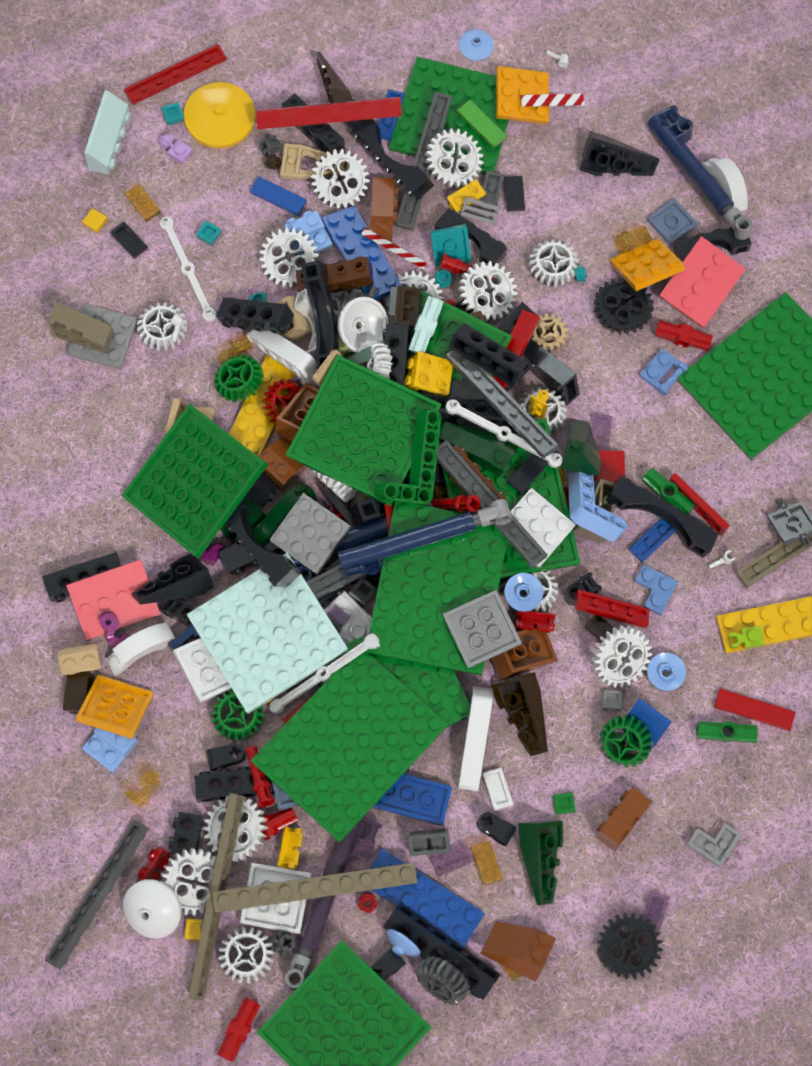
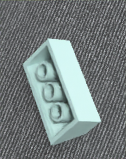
(107, 134)

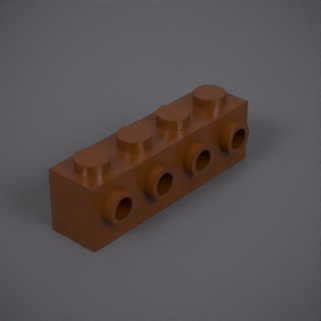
(344, 275)

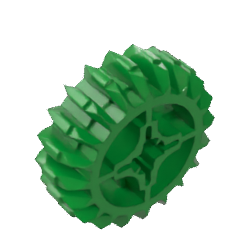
(232, 387)
(231, 720)
(641, 743)

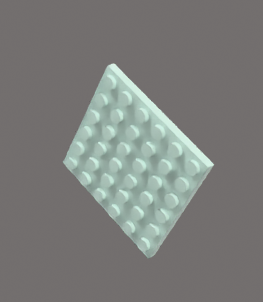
(266, 636)

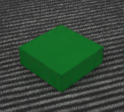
(564, 803)

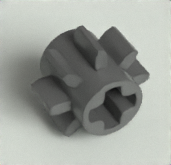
(269, 145)
(279, 948)

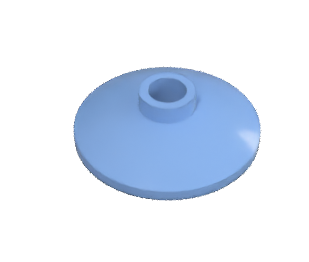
(473, 50)
(530, 585)
(670, 663)
(402, 944)

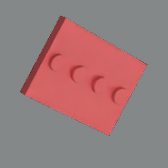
(703, 283)
(110, 593)

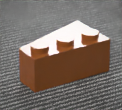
(382, 207)
(623, 818)

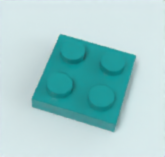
(451, 241)

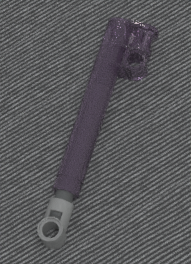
(321, 907)

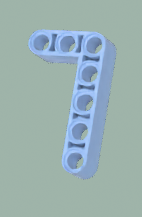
(586, 513)

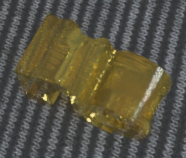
(635, 237)
(150, 781)

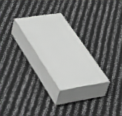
(497, 789)

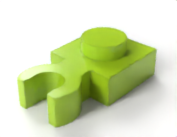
(749, 637)

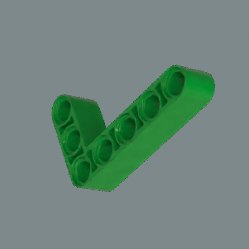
(418, 464)

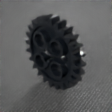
(634, 317)
(648, 952)

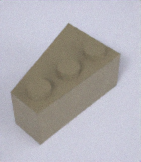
(80, 328)
(601, 490)

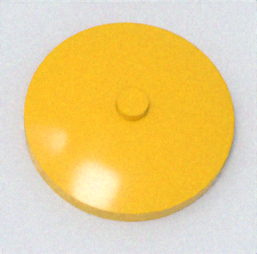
(219, 115)

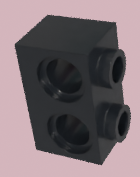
(191, 835)

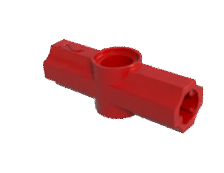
(683, 335)
(238, 1029)

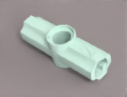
(426, 325)

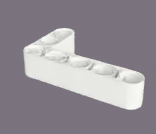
(286, 354)
(476, 738)

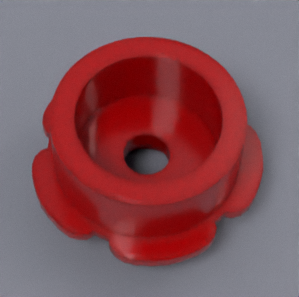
(362, 903)

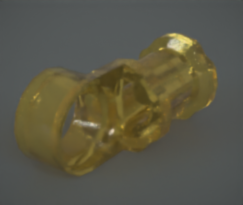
(235, 348)

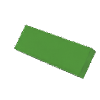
(481, 124)

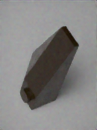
(333, 85)
(524, 705)

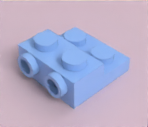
(312, 225)
(109, 748)

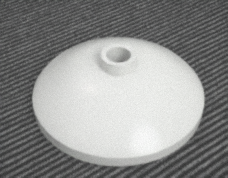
(370, 319)
(158, 902)

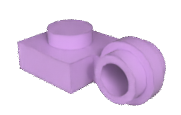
(178, 151)

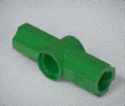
(658, 484)
(739, 732)

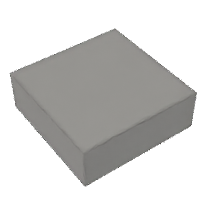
(612, 700)

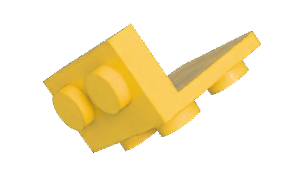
(429, 374)

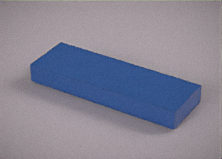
(388, 124)
(278, 196)
(652, 540)

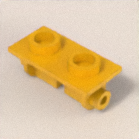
(471, 190)
(538, 404)
(288, 853)

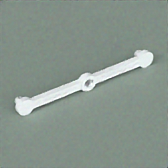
(209, 314)
(453, 407)
(370, 642)

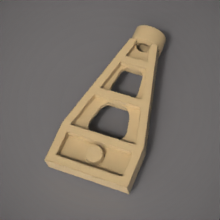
(292, 161)

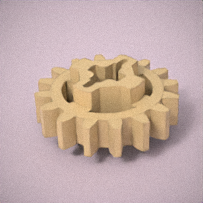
(553, 339)

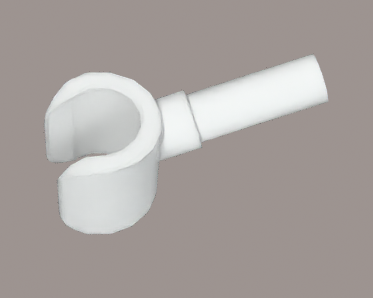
(563, 59)
(178, 322)
(724, 559)

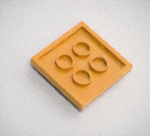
(517, 82)
(647, 264)
(115, 706)

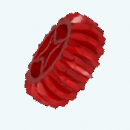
(273, 400)

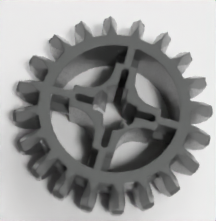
(442, 980)

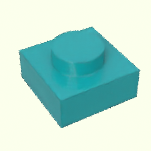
(173, 113)
(208, 233)

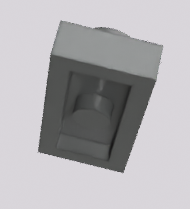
(492, 187)

